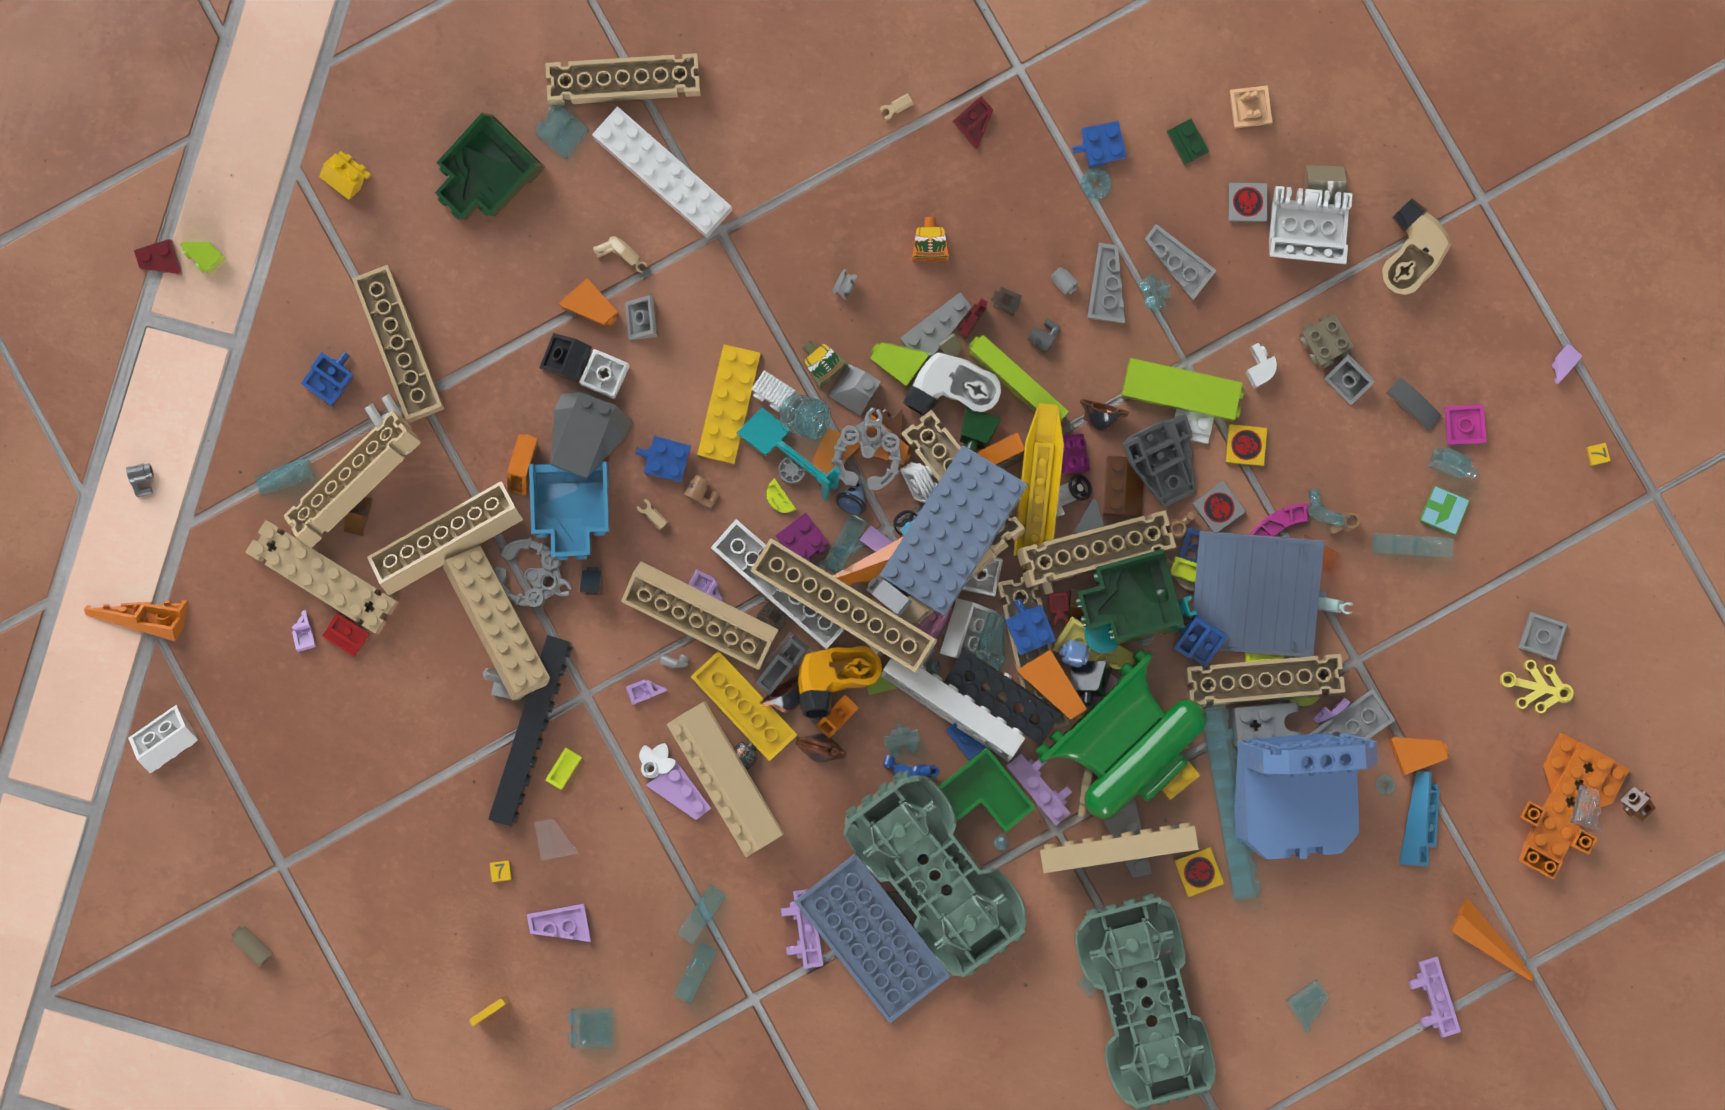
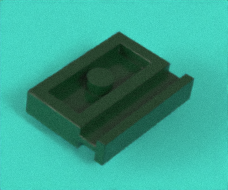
(1187, 141)

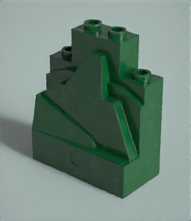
(485, 169)
(1133, 599)

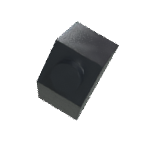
(591, 581)

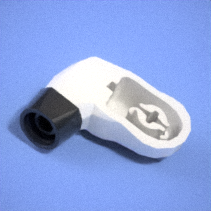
(955, 380)

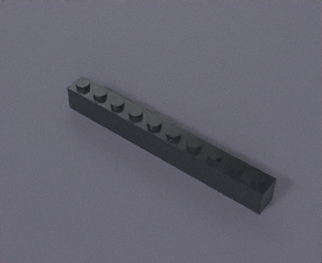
(529, 734)

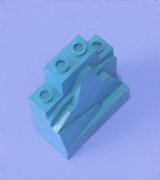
(569, 508)

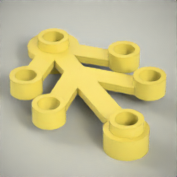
(1539, 686)

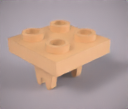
(1250, 107)

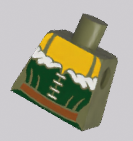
(823, 363)

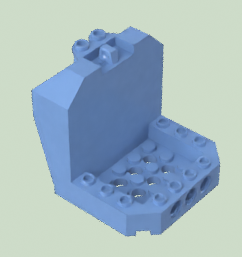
(1300, 793)

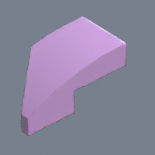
(1565, 362)
(705, 584)
(303, 633)
(643, 690)
(1325, 713)

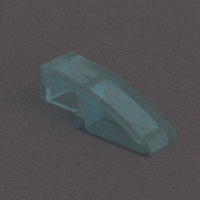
(701, 914)

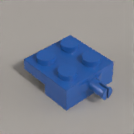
(1101, 144)
(328, 377)
(665, 459)
(1029, 628)
(1200, 640)

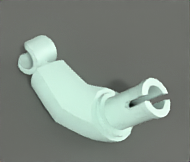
(1333, 605)

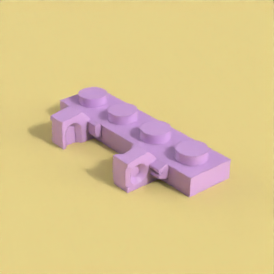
(1050, 802)
(809, 944)
(1442, 1010)

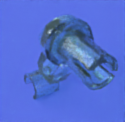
(1321, 513)

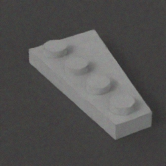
(1106, 292)

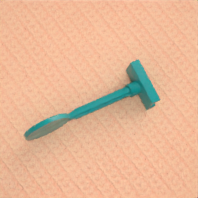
(1100, 639)

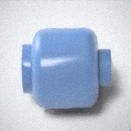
(1074, 653)

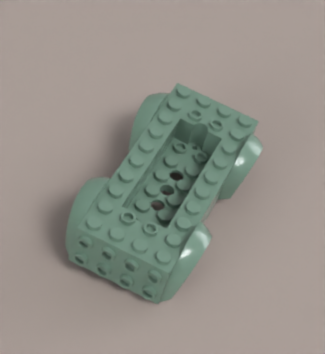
(917, 819)
(1141, 1060)

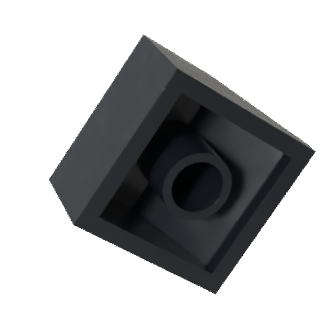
(565, 357)

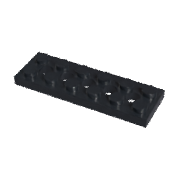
(1015, 694)

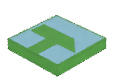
(1444, 510)

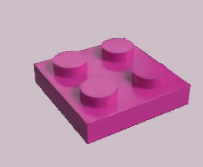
(1465, 424)

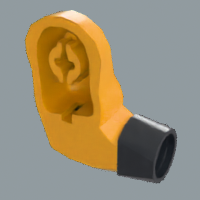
(832, 672)

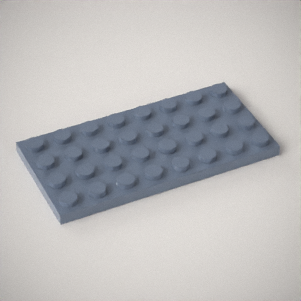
(953, 530)
(872, 938)

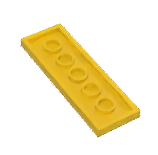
(729, 404)
(742, 706)

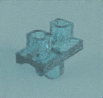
(1157, 300)
(900, 737)

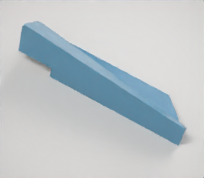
(1421, 821)

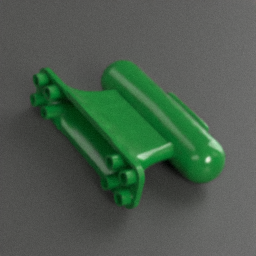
(1127, 742)

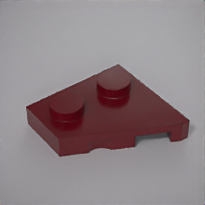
(974, 121)
(159, 258)
(976, 312)

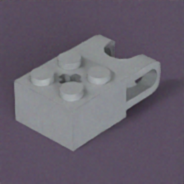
(1267, 718)

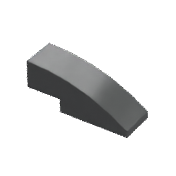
(1413, 403)
(782, 664)

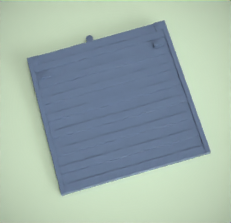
(1260, 591)

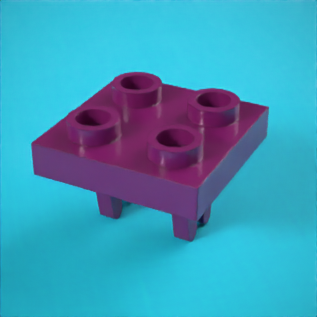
(1074, 454)

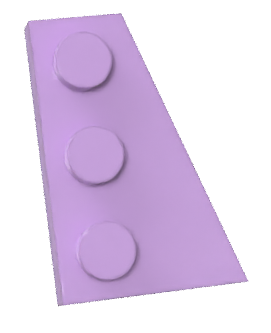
(680, 791)
(561, 922)

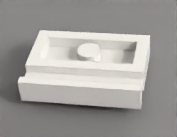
(1200, 425)

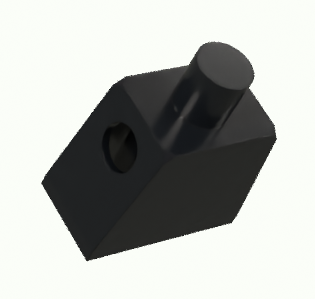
(1090, 680)

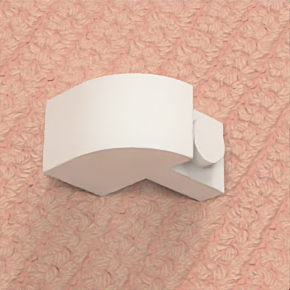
(1264, 370)

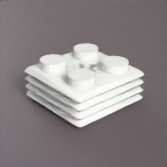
(599, 363)
(918, 480)
(987, 584)

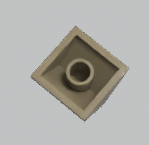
(1326, 179)

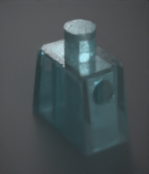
(1452, 463)

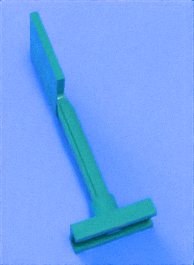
(766, 433)

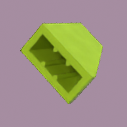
(899, 360)

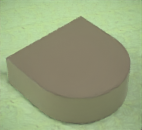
(950, 346)

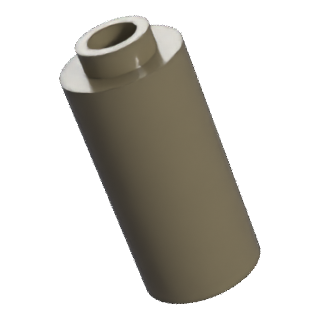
(251, 946)

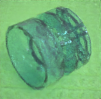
(805, 416)

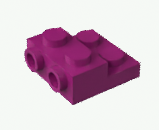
(803, 538)

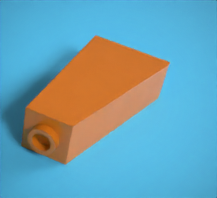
(1052, 683)

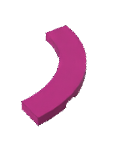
(1282, 519)

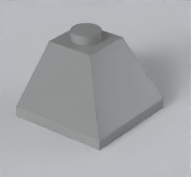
(855, 389)

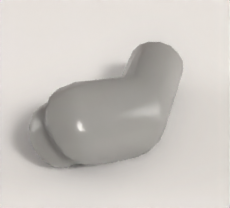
(674, 663)

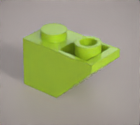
(204, 253)

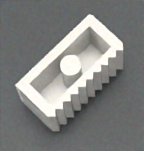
(772, 390)

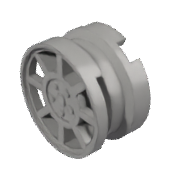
(844, 284)
(791, 472)

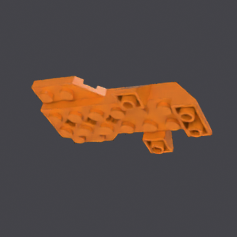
(1551, 825)

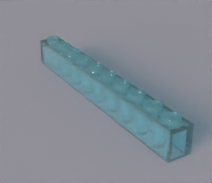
(1223, 773)

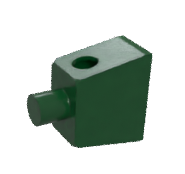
(977, 429)

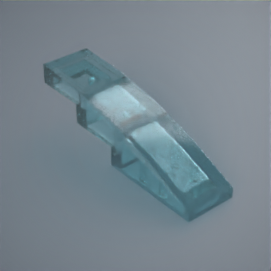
(1413, 545)

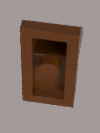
(893, 424)
(357, 518)

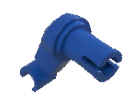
(918, 770)

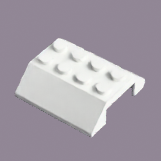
(1309, 226)

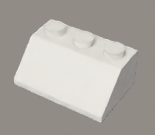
(964, 628)
(162, 739)

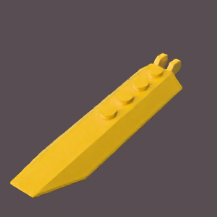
(1042, 473)

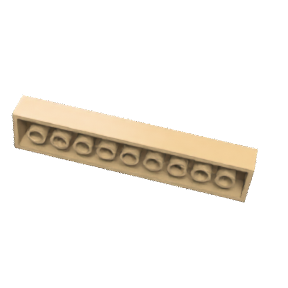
(843, 605)

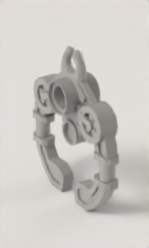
(869, 445)
(536, 576)

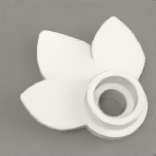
(658, 758)

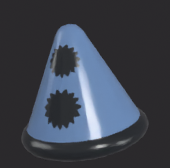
(852, 499)

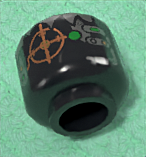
(746, 754)

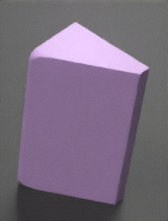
(874, 539)

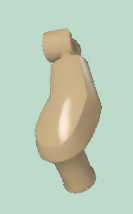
(621, 248)

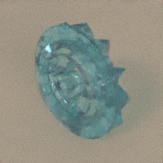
(1092, 175)

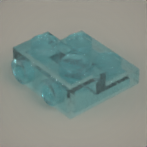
(561, 131)
(591, 1027)

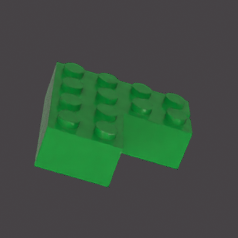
(987, 783)

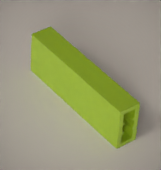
(1012, 375)
(1182, 390)

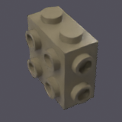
(1325, 341)

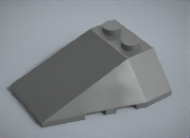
(585, 432)
(1164, 459)

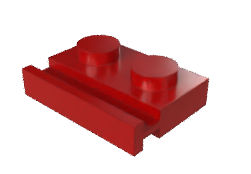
(346, 634)

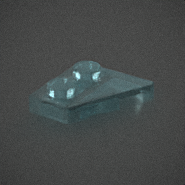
(1307, 1003)

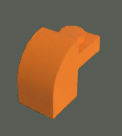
(838, 717)

